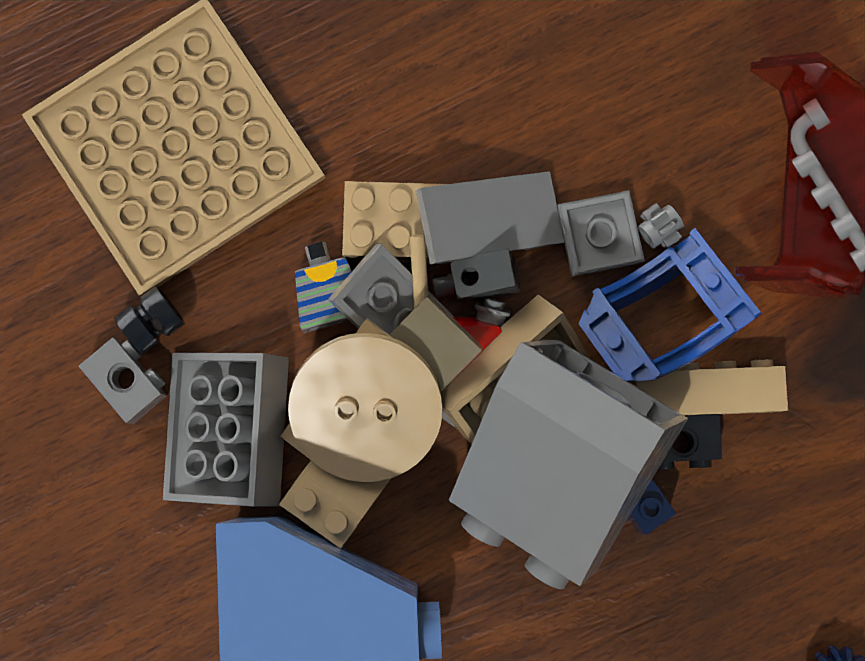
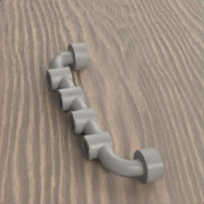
(825, 192)

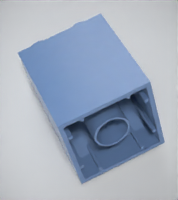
(308, 600)

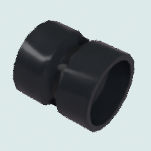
(139, 329)

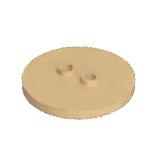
(365, 407)

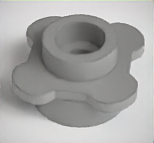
(492, 311)

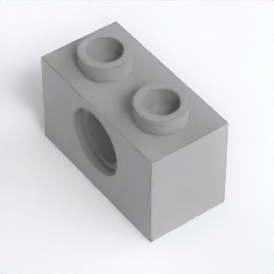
(104, 371)

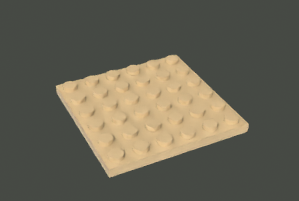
(173, 147)

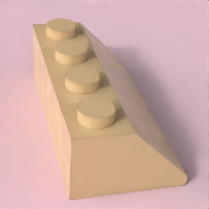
(470, 392)

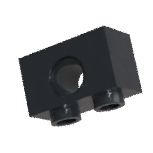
(704, 443)

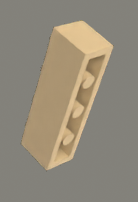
(721, 389)

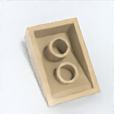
(330, 502)

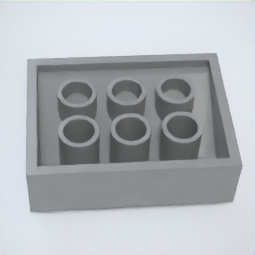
(226, 428)

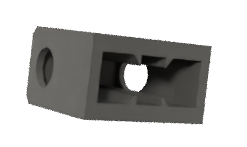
(496, 277)

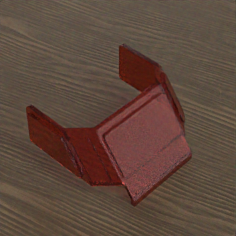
(811, 253)

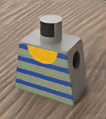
(315, 287)

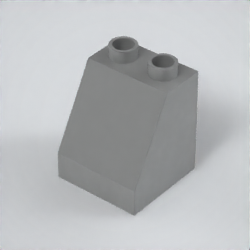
(561, 460)

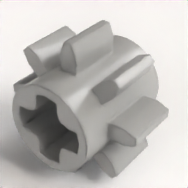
(660, 226)

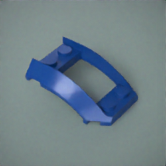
(706, 275)

